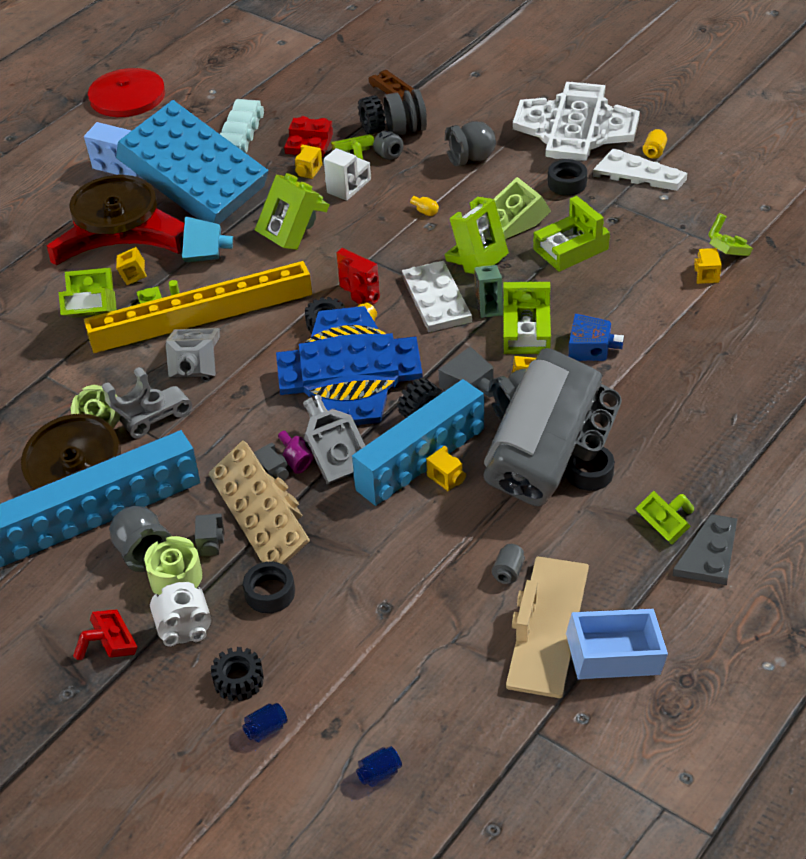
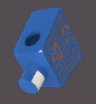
(592, 339)

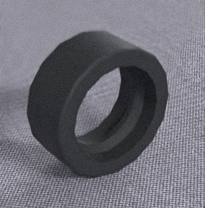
(567, 186)
(594, 480)
(263, 572)

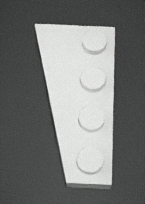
(640, 170)

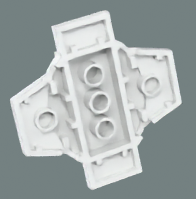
(576, 121)

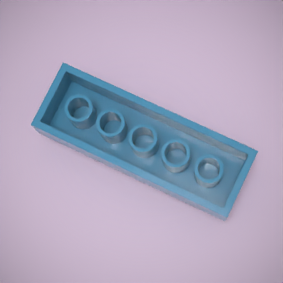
(402, 450)

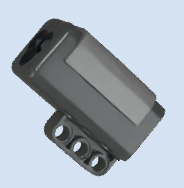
(548, 423)

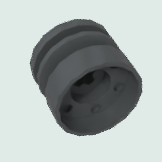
(406, 112)

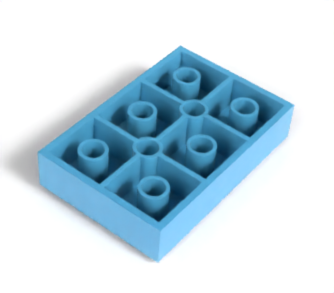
(191, 163)

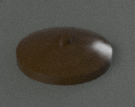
(113, 204)
(67, 447)

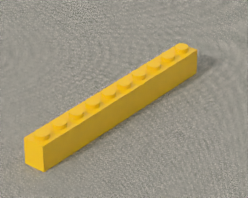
(198, 306)

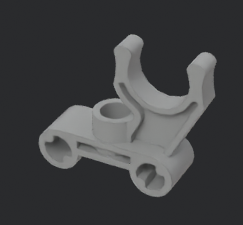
(145, 404)

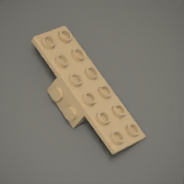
(260, 505)
(541, 645)

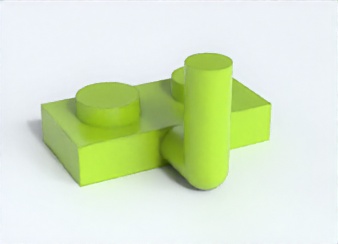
(664, 516)

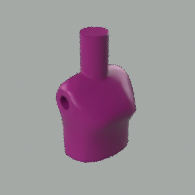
(295, 452)

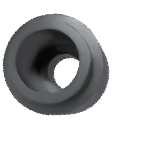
(508, 564)

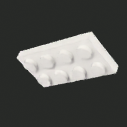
(436, 296)

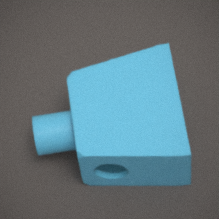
(203, 240)

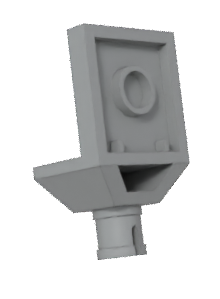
(192, 352)
(331, 439)

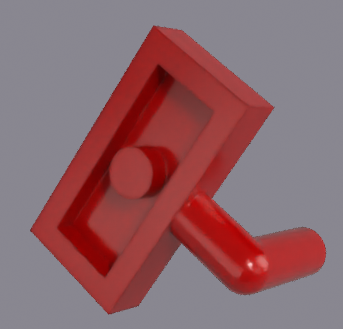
(110, 631)

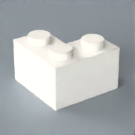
(345, 174)

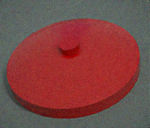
(126, 92)

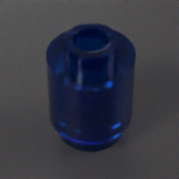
(264, 722)
(378, 766)

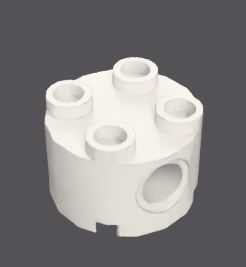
(180, 614)

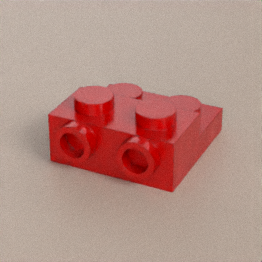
(310, 133)
(358, 277)

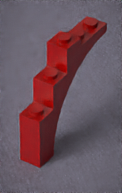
(158, 230)

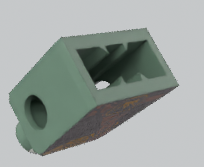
(489, 283)

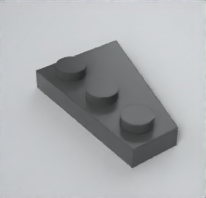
(709, 552)

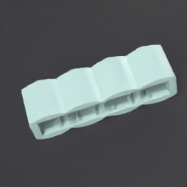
(242, 122)

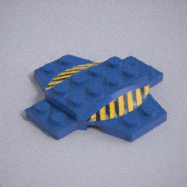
(349, 364)

